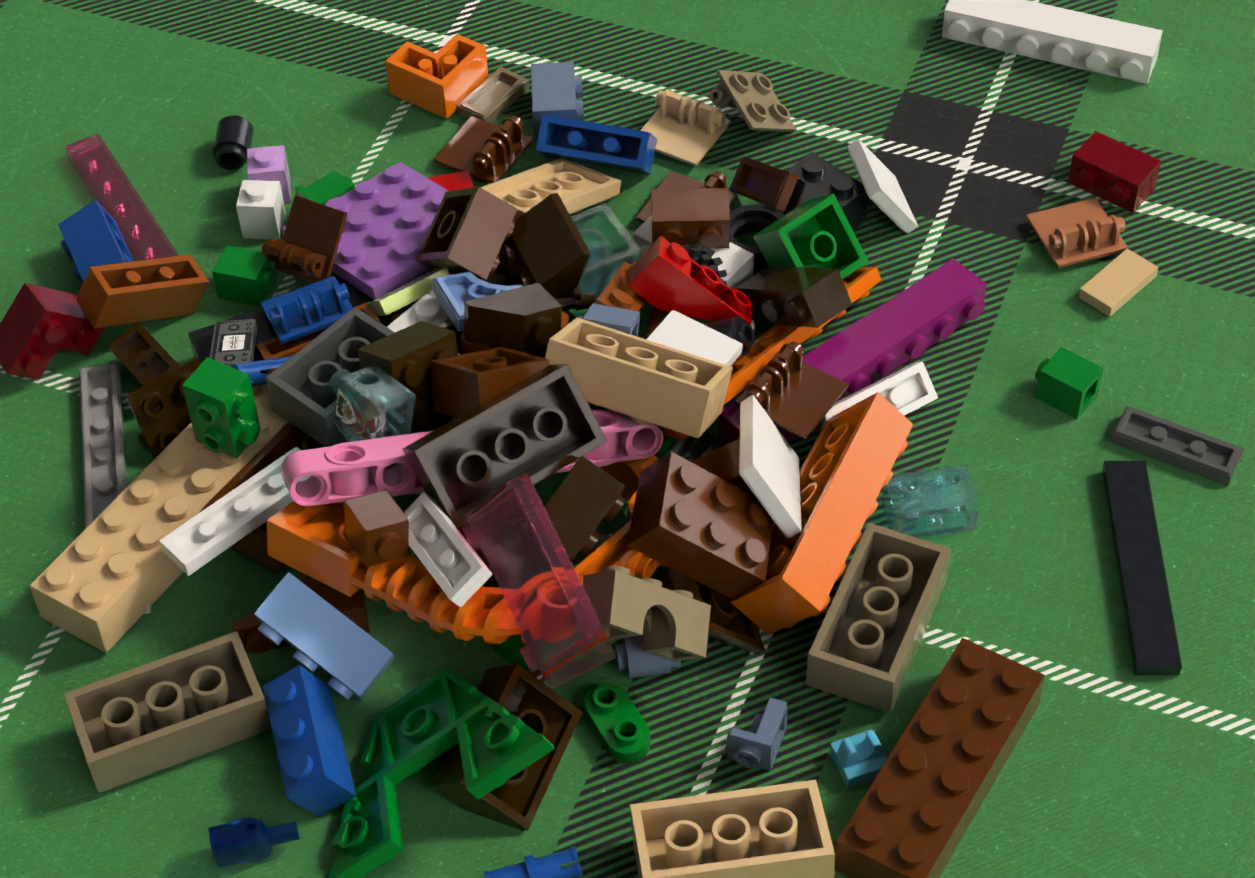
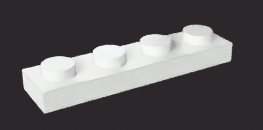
(229, 518)

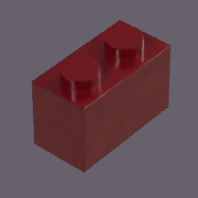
(1114, 171)

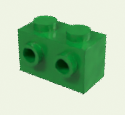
(222, 408)

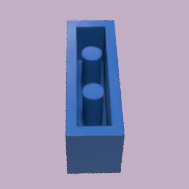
(596, 144)
(93, 240)
(308, 741)

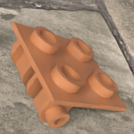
(1078, 232)

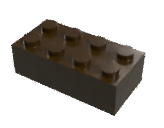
(524, 429)

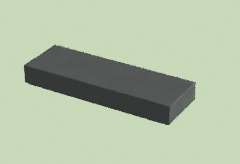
(1177, 445)

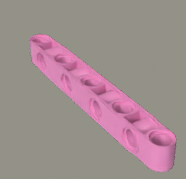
(359, 466)

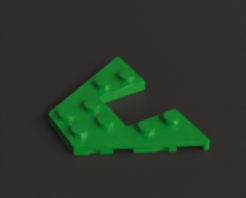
(407, 738)

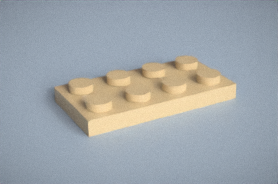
(574, 183)

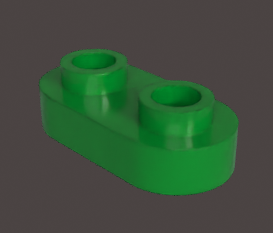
(614, 719)

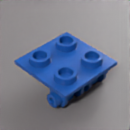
(307, 309)

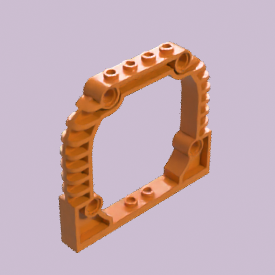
(316, 545)

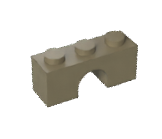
(671, 619)

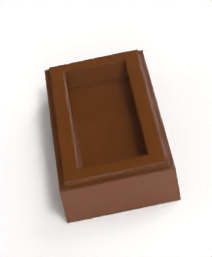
(763, 183)

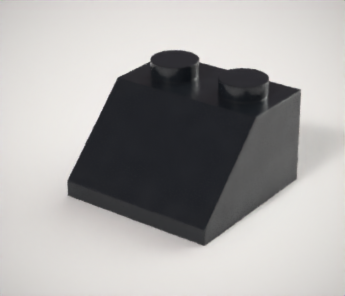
(821, 179)

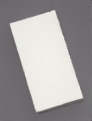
(770, 467)

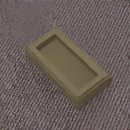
(493, 95)

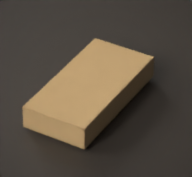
(1118, 282)

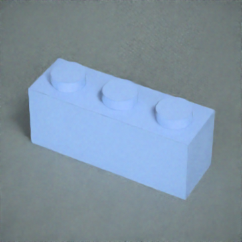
(323, 638)

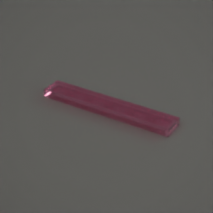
(119, 198)

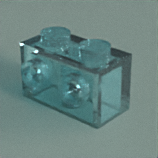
(931, 502)

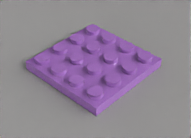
(385, 229)

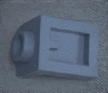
(763, 742)

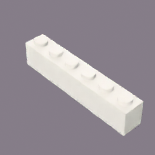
(1055, 36)

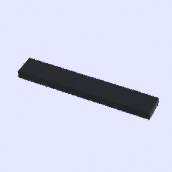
(1141, 569)

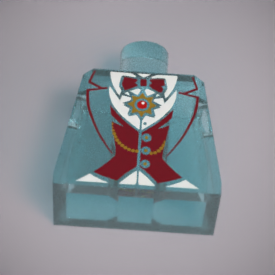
(371, 404)

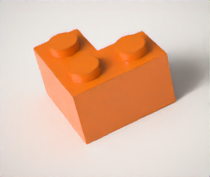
(440, 78)

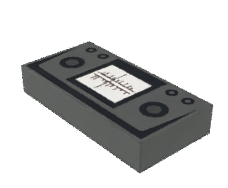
(234, 341)

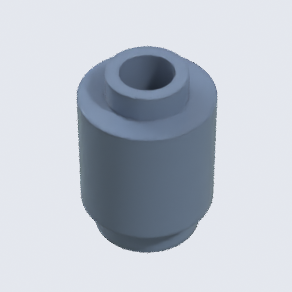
(639, 663)

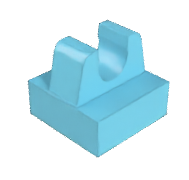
(858, 758)

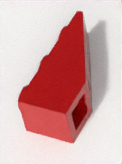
(676, 282)

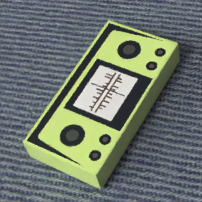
(406, 293)

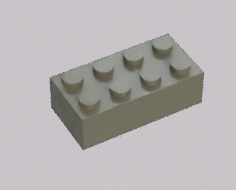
(878, 617)
(168, 711)

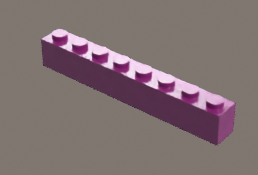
(889, 335)

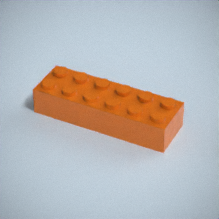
(837, 496)

